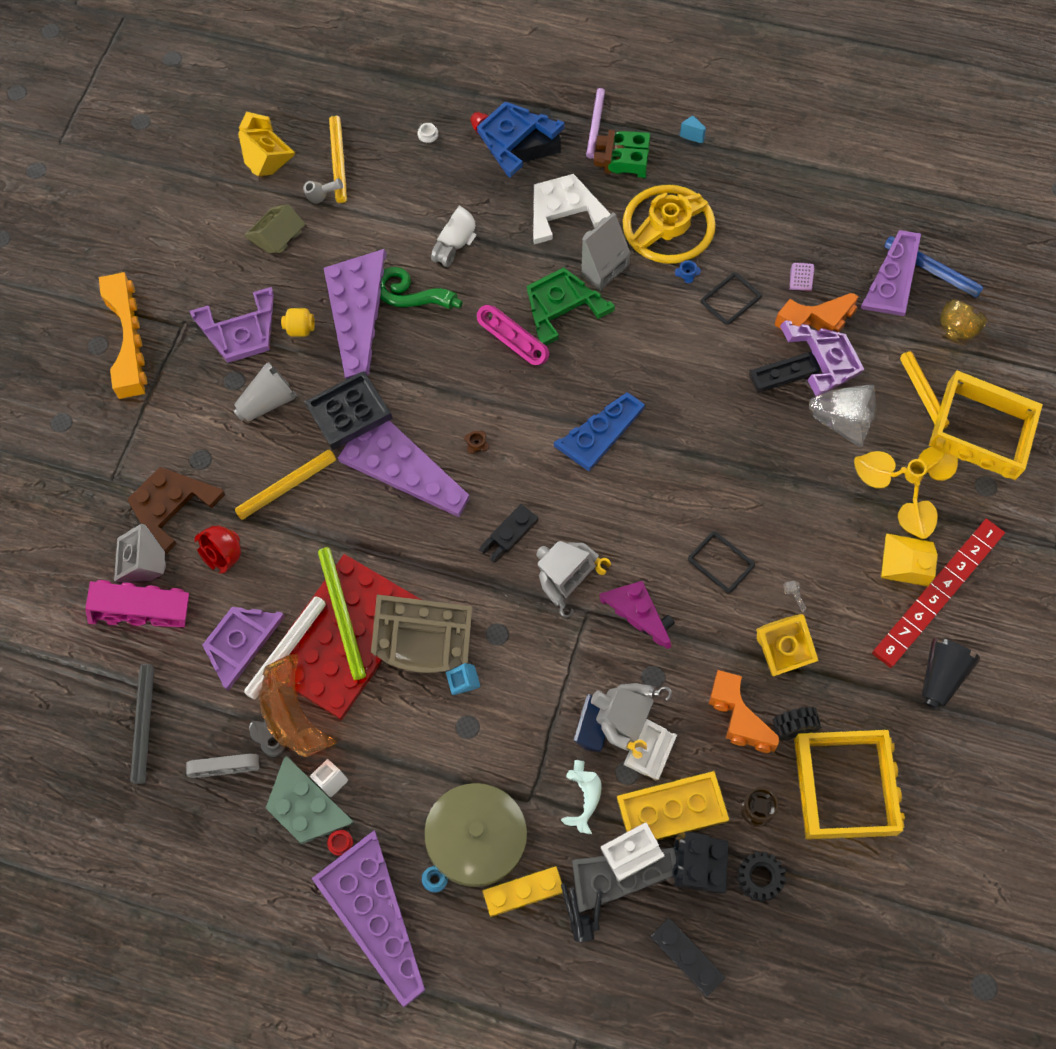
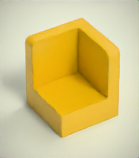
(255, 121)

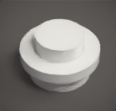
(427, 133)

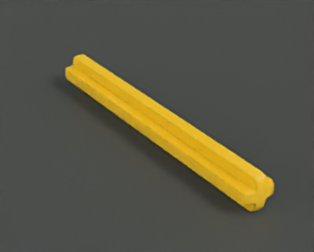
(338, 157)
(285, 484)

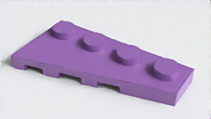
(893, 282)

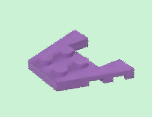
(240, 335)
(833, 353)

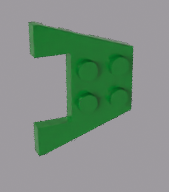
(556, 296)

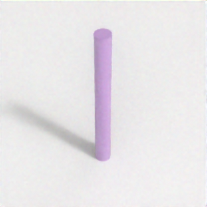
(595, 122)

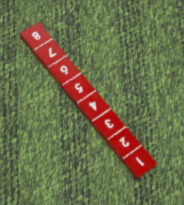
(938, 593)

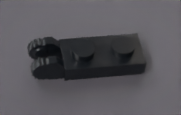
(509, 532)

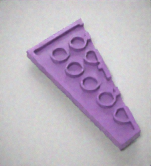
(366, 903)

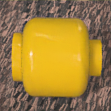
(298, 322)

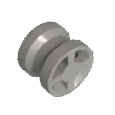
(443, 254)

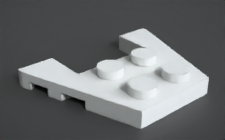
(560, 199)

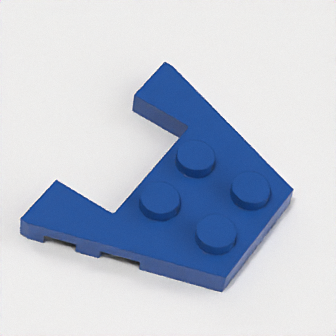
(508, 127)

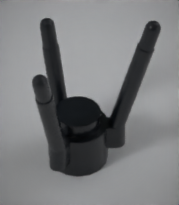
(582, 926)

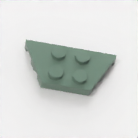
(303, 805)

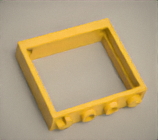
(996, 398)
(888, 771)

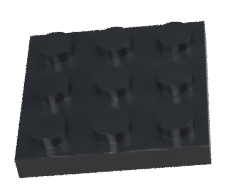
(348, 410)

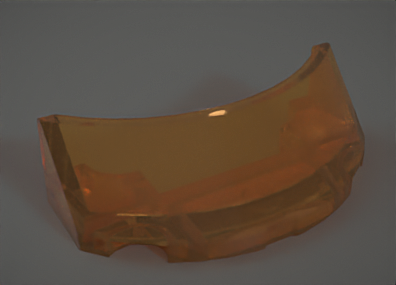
(283, 711)

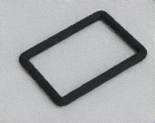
(746, 283)
(708, 574)

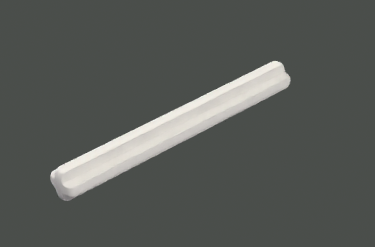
(287, 643)

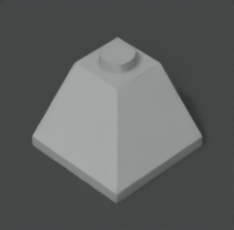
(138, 556)

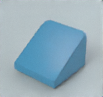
(692, 130)
(462, 679)

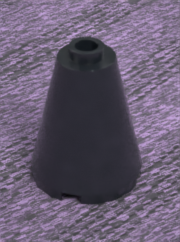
(946, 671)

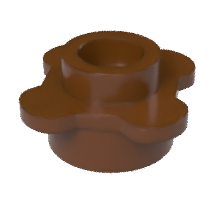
(478, 436)

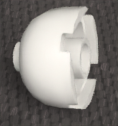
(458, 229)

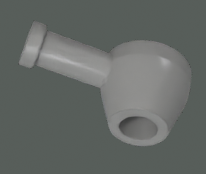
(316, 192)

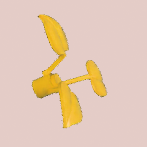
(878, 467)

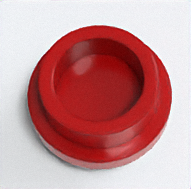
(340, 842)

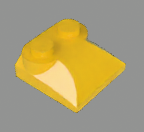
(787, 644)

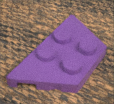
(238, 641)

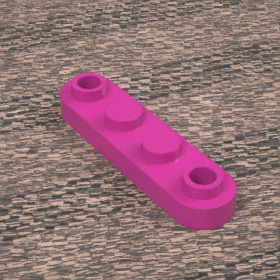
(512, 335)

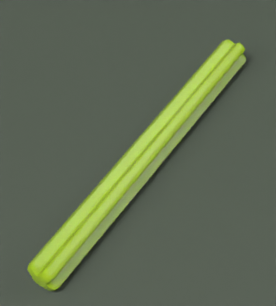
(341, 613)

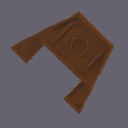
(164, 496)

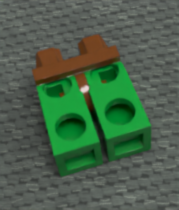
(624, 152)

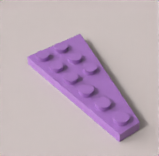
(355, 305)
(399, 463)

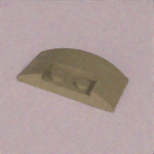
(421, 634)

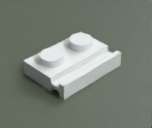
(659, 745)
(632, 852)

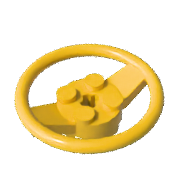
(667, 219)

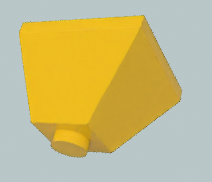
(263, 151)
(909, 560)

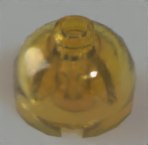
(961, 321)

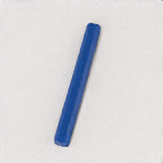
(943, 272)

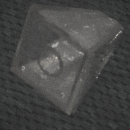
(847, 411)

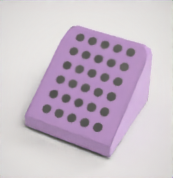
(801, 276)

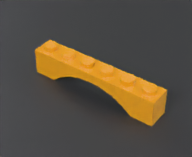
(127, 370)

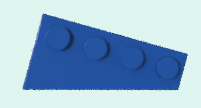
(596, 436)

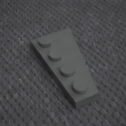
(597, 874)

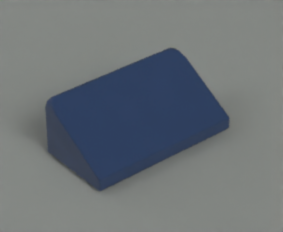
(589, 731)

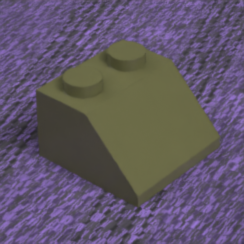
(276, 229)

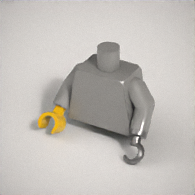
(565, 568)
(625, 713)

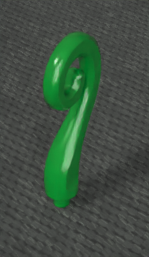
(432, 296)

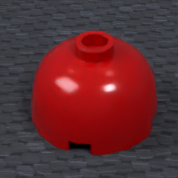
(219, 547)

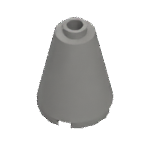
(263, 394)

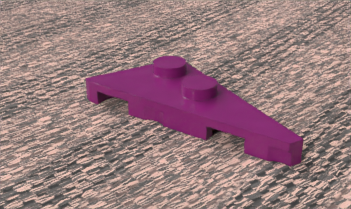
(637, 607)

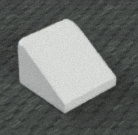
(329, 778)

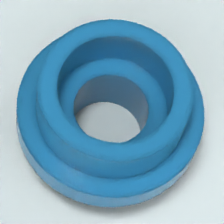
(428, 873)

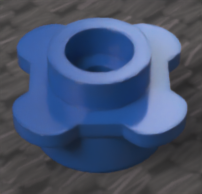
(687, 266)

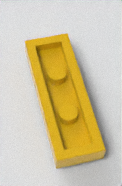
(523, 891)

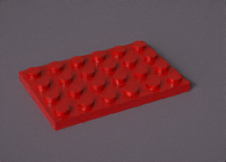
(322, 665)

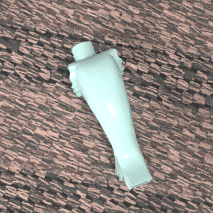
(592, 788)

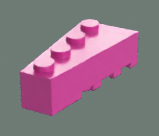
(136, 604)

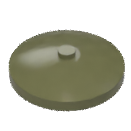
(475, 834)

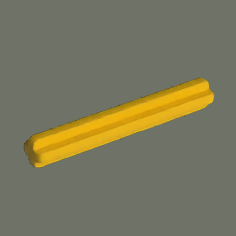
(922, 385)

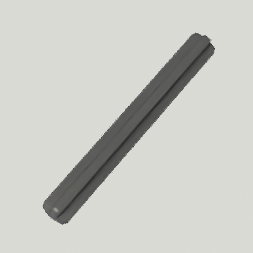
(142, 724)

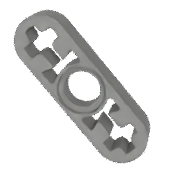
(222, 765)

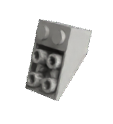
(604, 252)

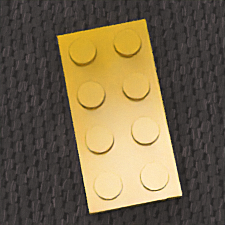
(675, 806)

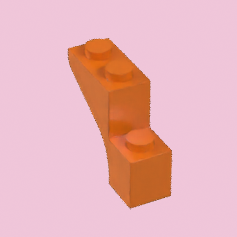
(827, 316)
(744, 724)

